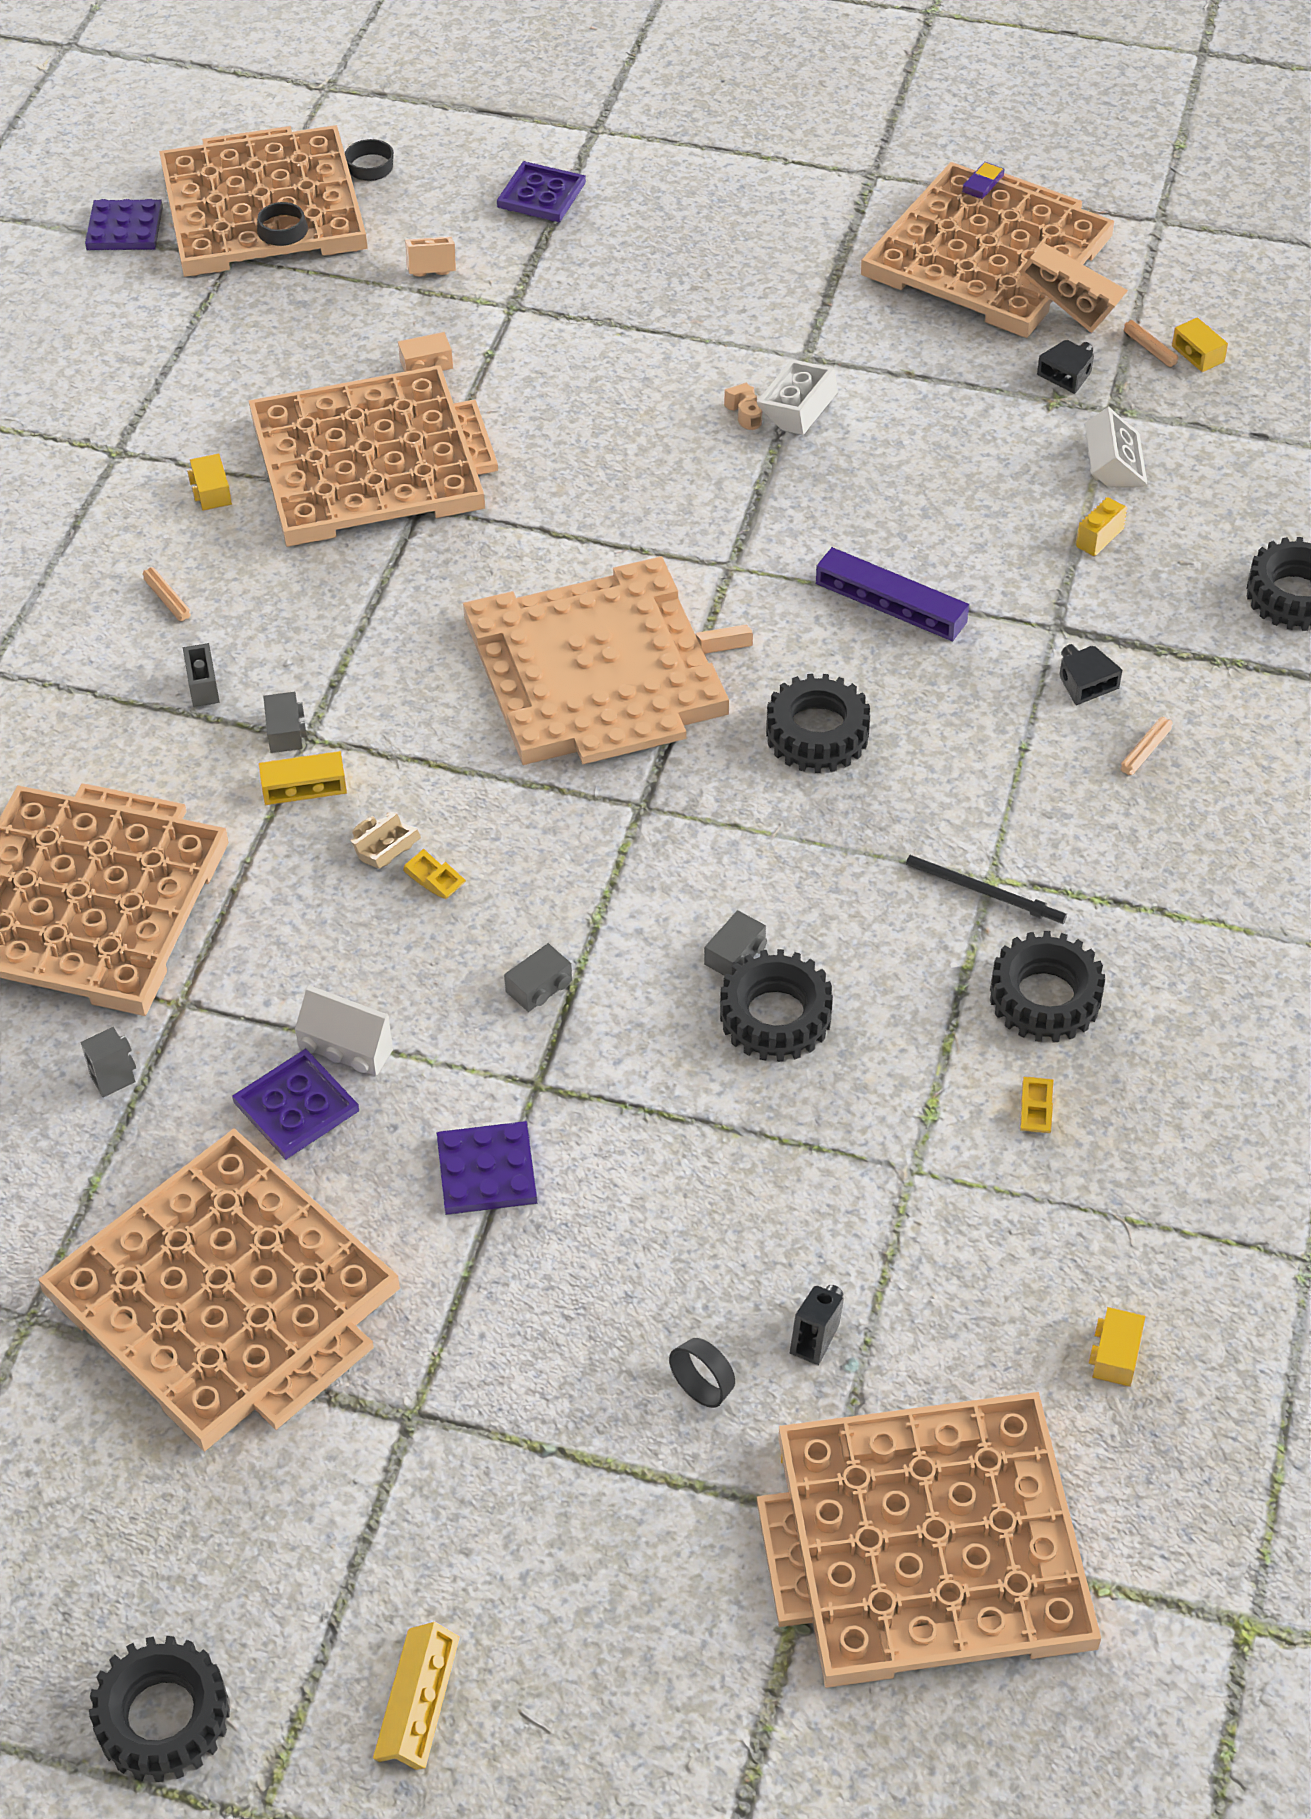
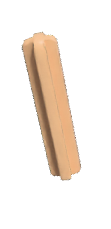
(1150, 343)
(166, 594)
(1146, 746)

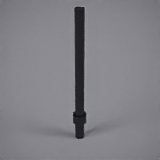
(1036, 908)

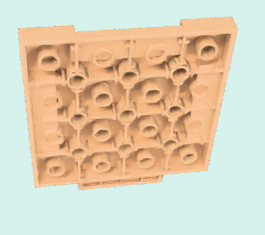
(230, 178)
(977, 246)
(371, 453)
(596, 665)
(98, 890)
(225, 1292)
(926, 1540)

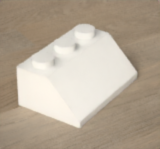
(798, 395)
(1114, 451)
(343, 1031)

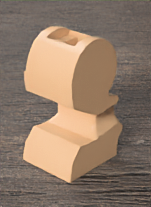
(744, 399)

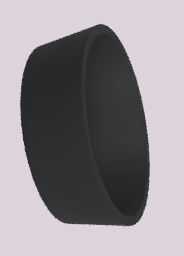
(369, 147)
(284, 236)
(692, 1381)

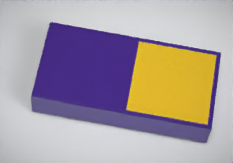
(983, 180)

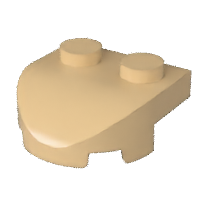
(382, 839)

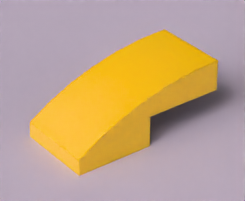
(433, 876)
(1036, 1104)

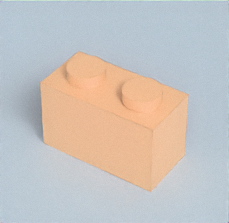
(430, 256)
(425, 352)

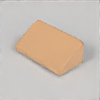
(725, 638)

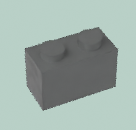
(201, 675)
(283, 722)
(733, 942)
(538, 977)
(109, 1061)

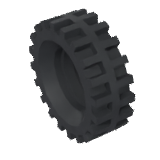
(1274, 563)
(818, 748)
(1051, 957)
(780, 975)
(145, 1669)

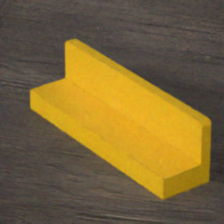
(417, 1695)

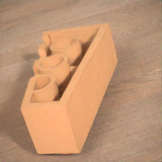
(1073, 286)

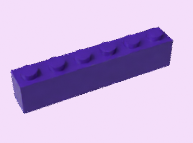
(892, 594)

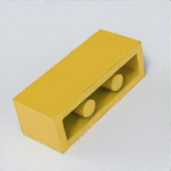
(302, 778)

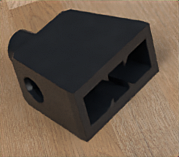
(1067, 364)
(1088, 673)
(822, 1310)

